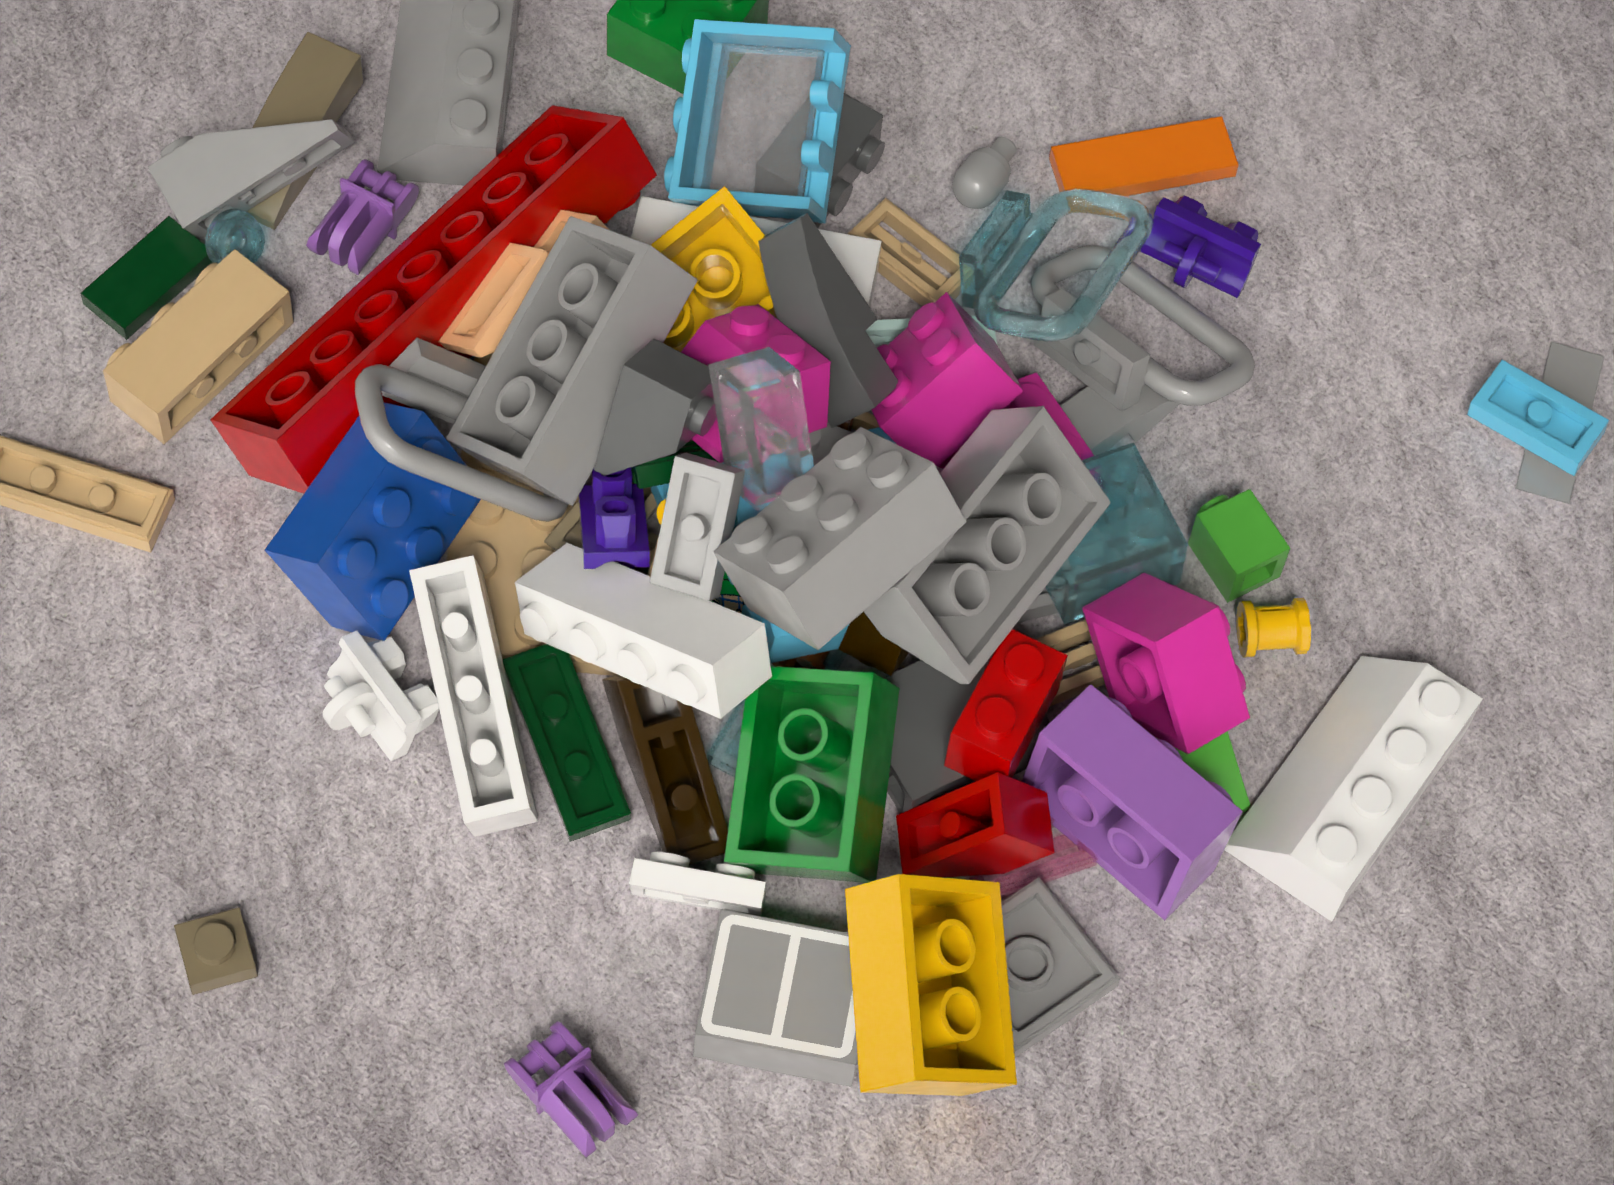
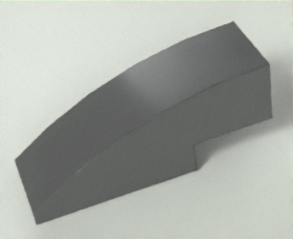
(829, 313)

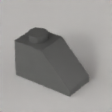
(656, 408)

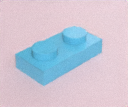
(1537, 417)

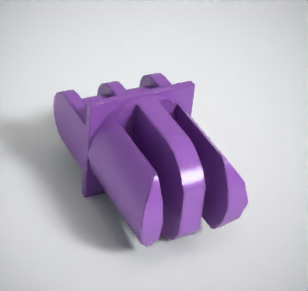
(362, 217)
(568, 1085)

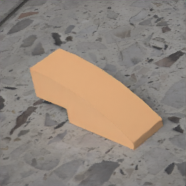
(500, 294)

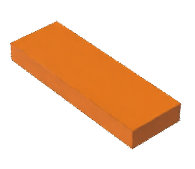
(1147, 159)

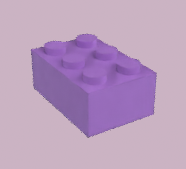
(1136, 801)

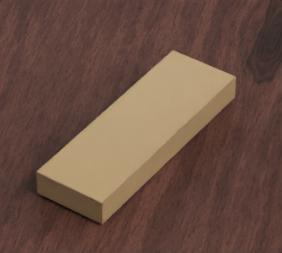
(82, 495)

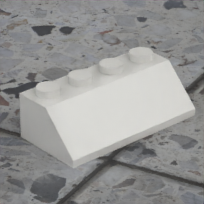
(1353, 779)

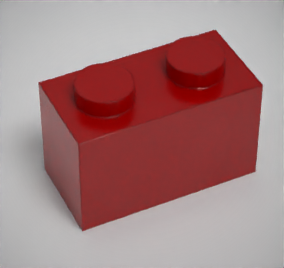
(1005, 708)

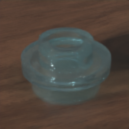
(236, 231)

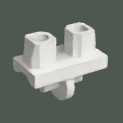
(370, 698)

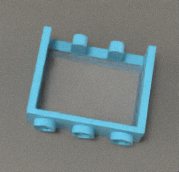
(759, 117)

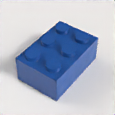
(368, 526)

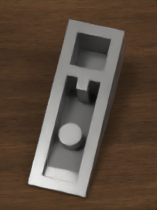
(240, 167)

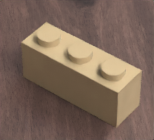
(198, 345)

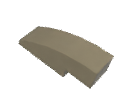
(312, 87)

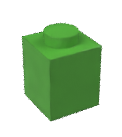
(1238, 544)

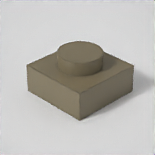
(215, 951)

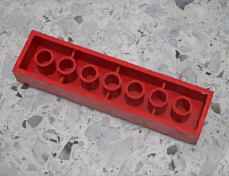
(306, 399)

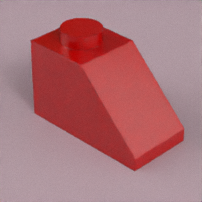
(976, 830)

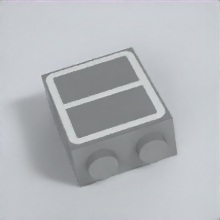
(779, 999)

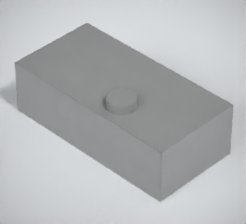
(561, 358)

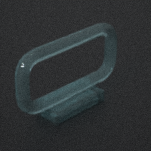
(1013, 236)

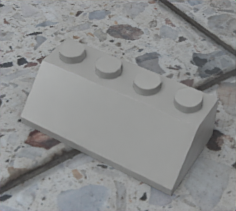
(448, 89)
(1025, 515)

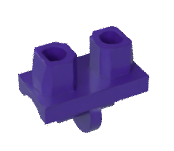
(1201, 246)
(613, 521)

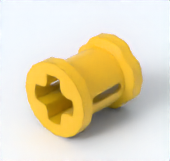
(1273, 627)

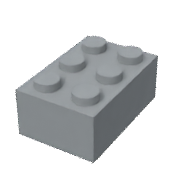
(840, 536)

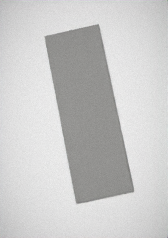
(1577, 377)

